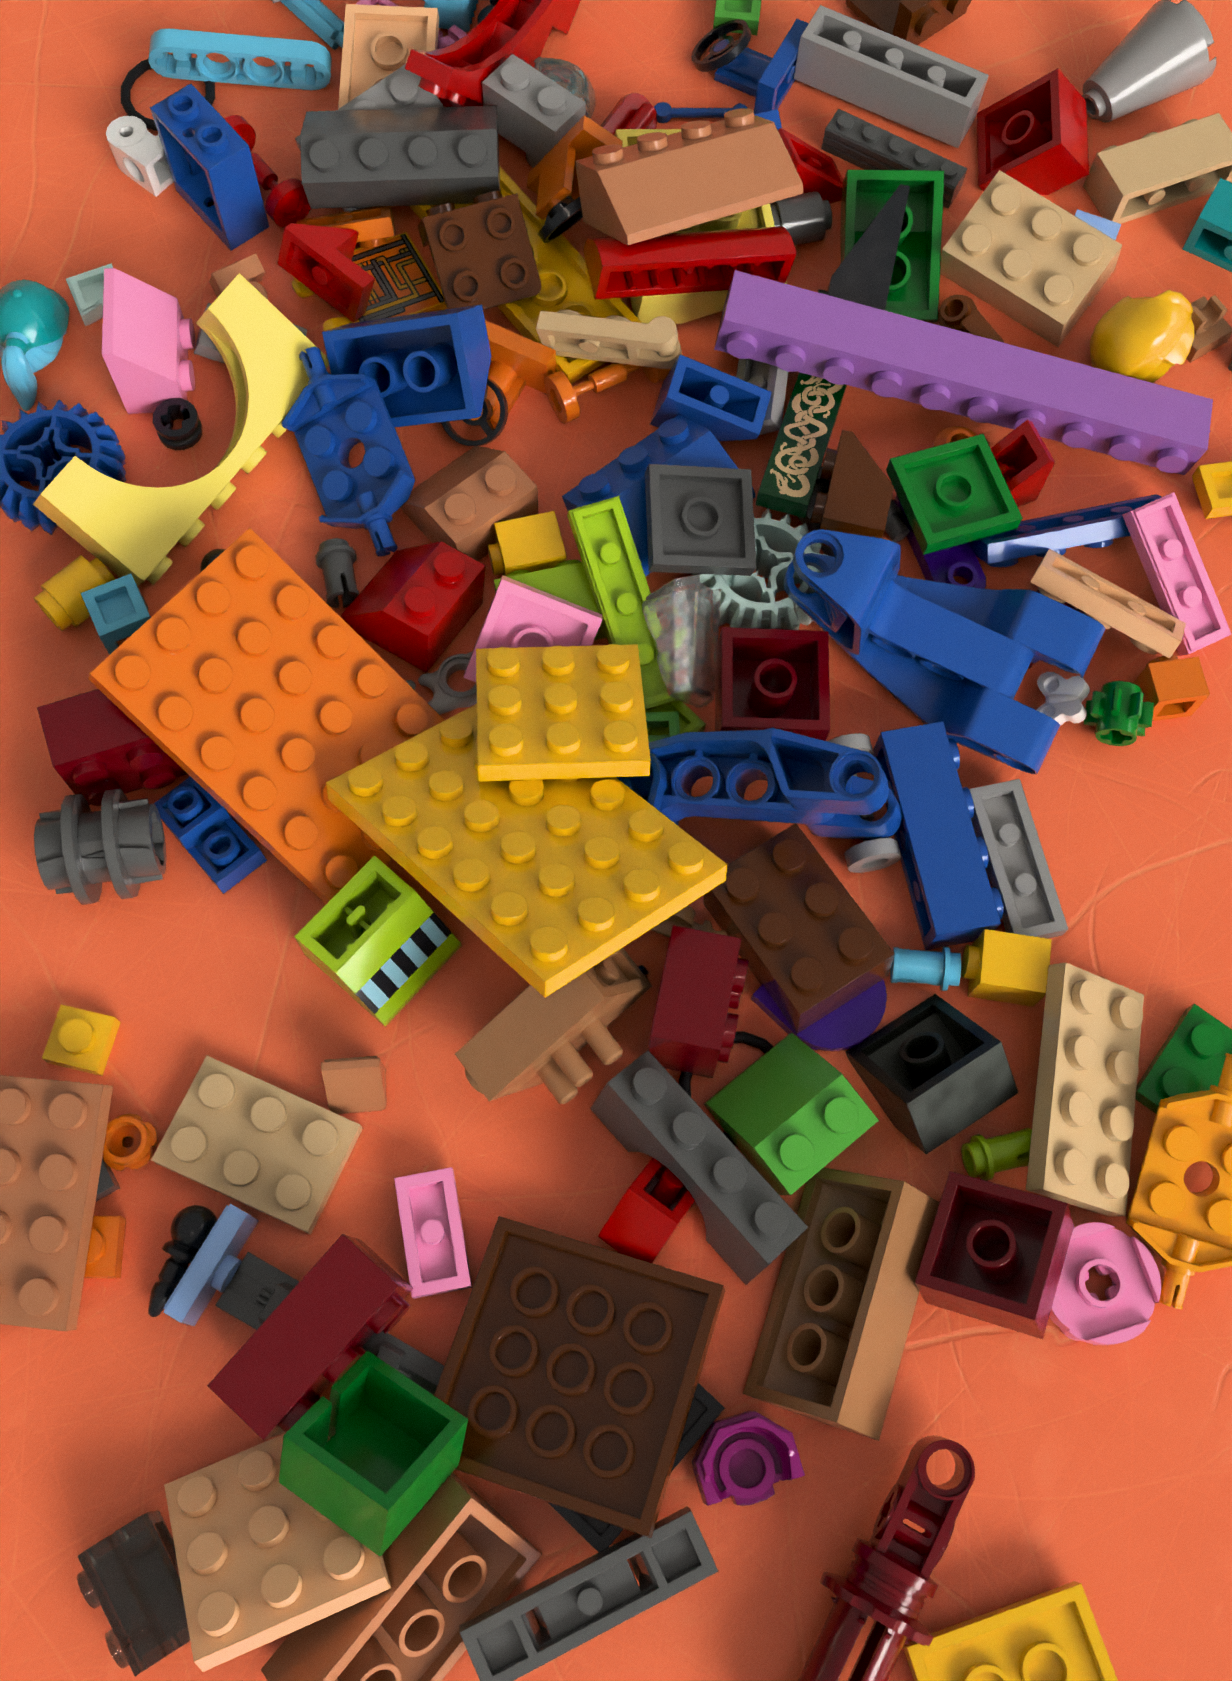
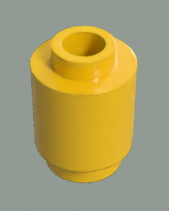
(62, 595)

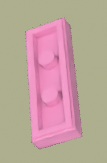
(1177, 571)

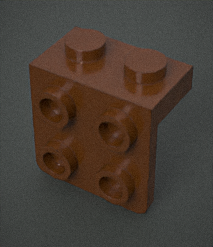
(909, 18)
(481, 251)

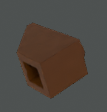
(856, 492)

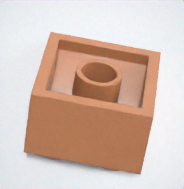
(469, 497)

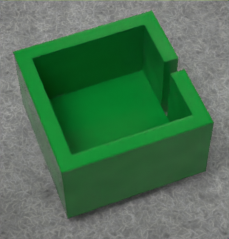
(384, 1453)

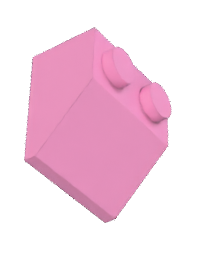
(145, 343)

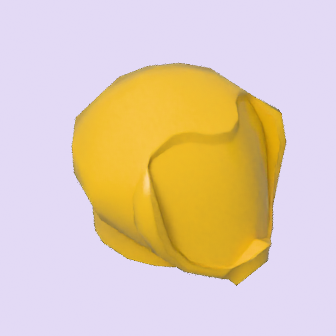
(1143, 336)

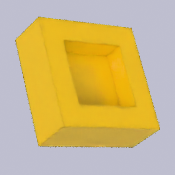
(1214, 489)
(81, 1040)

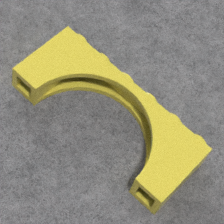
(139, 525)

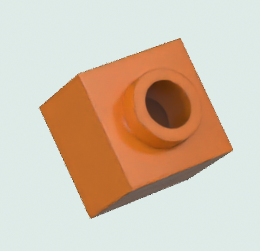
(1173, 686)

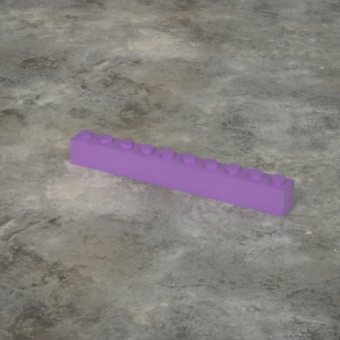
(963, 373)

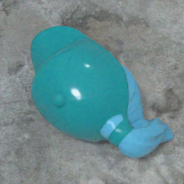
(30, 334)

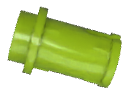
(996, 1154)

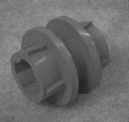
(85, 848)

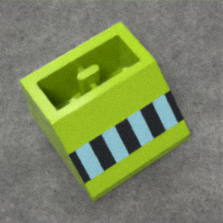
(378, 940)

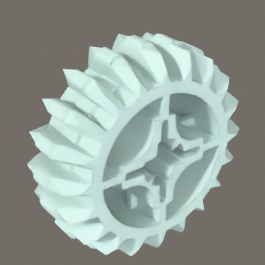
(746, 599)

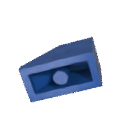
(713, 400)

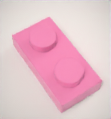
(432, 1233)

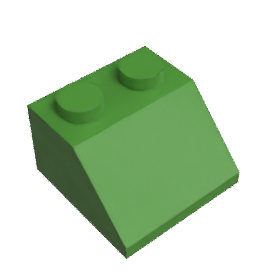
(790, 1114)

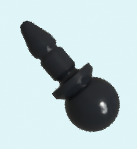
(188, 1234)

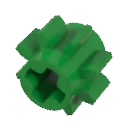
(1119, 713)

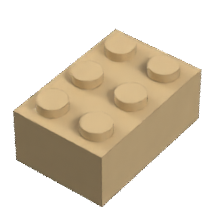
(1029, 258)

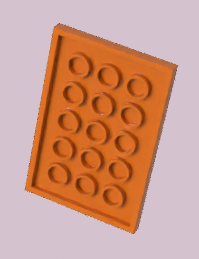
(266, 704)

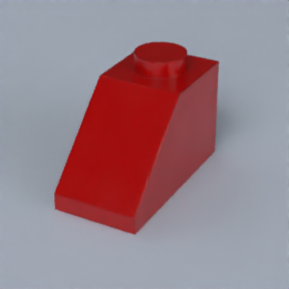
(647, 1213)

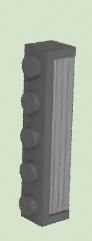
(881, 150)

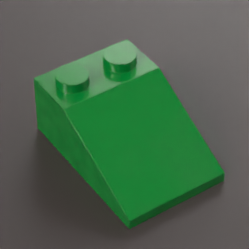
(918, 255)

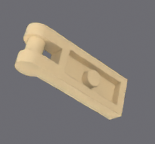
(610, 338)

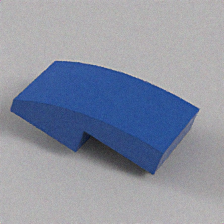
(209, 834)

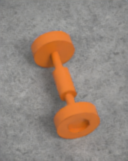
(564, 396)

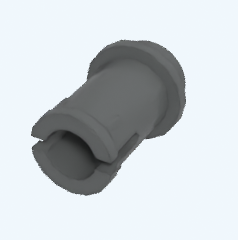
(337, 562)

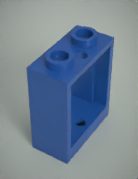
(210, 166)

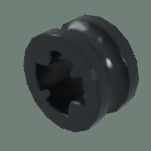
(191, 425)

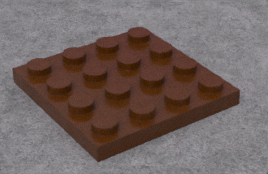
(578, 1372)

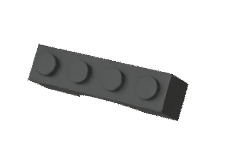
(740, 1209)

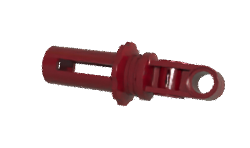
(892, 1570)

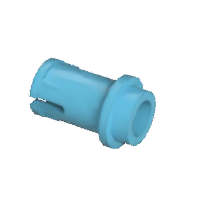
(926, 967)

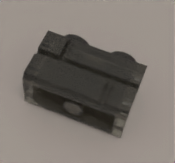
(139, 1591)

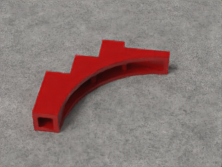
(508, 29)

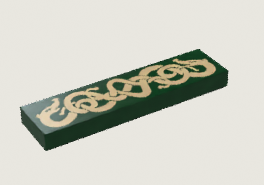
(800, 445)

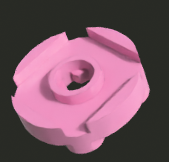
(1128, 1301)

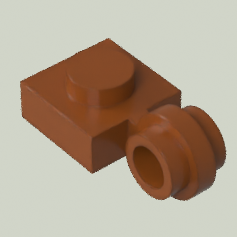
(962, 314)

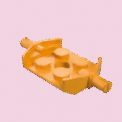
(1185, 1226)

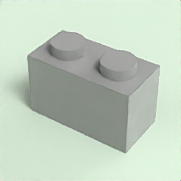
(530, 106)

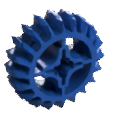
(40, 448)

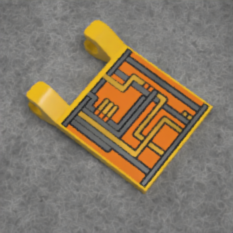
(400, 285)

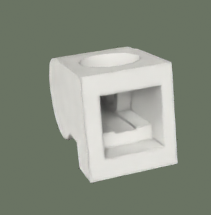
(139, 153)

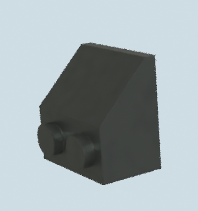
(934, 1072)

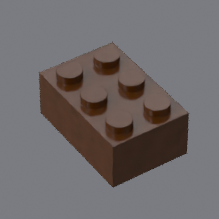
(799, 928)

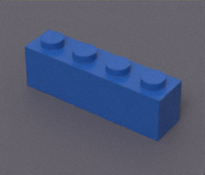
(937, 837)

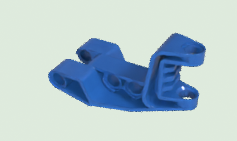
(944, 645)
(806, 780)

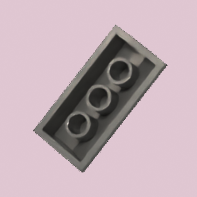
(399, 156)

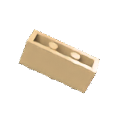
(1161, 169)

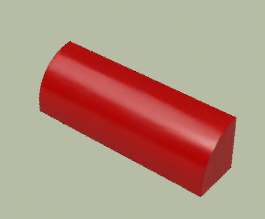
(687, 261)

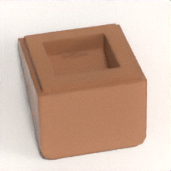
(355, 1084)

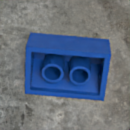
(424, 363)
(673, 443)

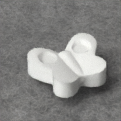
(1063, 697)

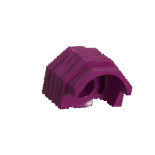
(744, 1459)

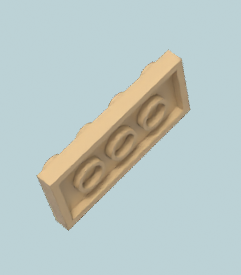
(1085, 1091)

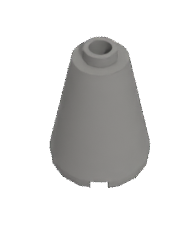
(1153, 62)

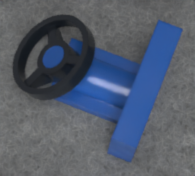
(747, 69)

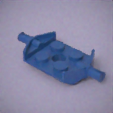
(327, 423)

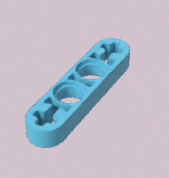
(240, 52)

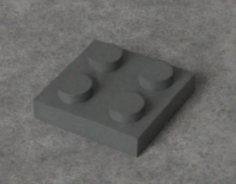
(700, 520)

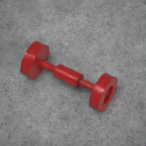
(287, 199)

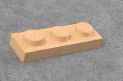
(1109, 604)

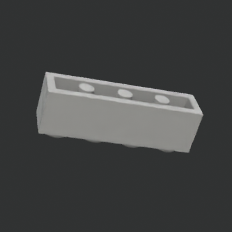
(889, 76)

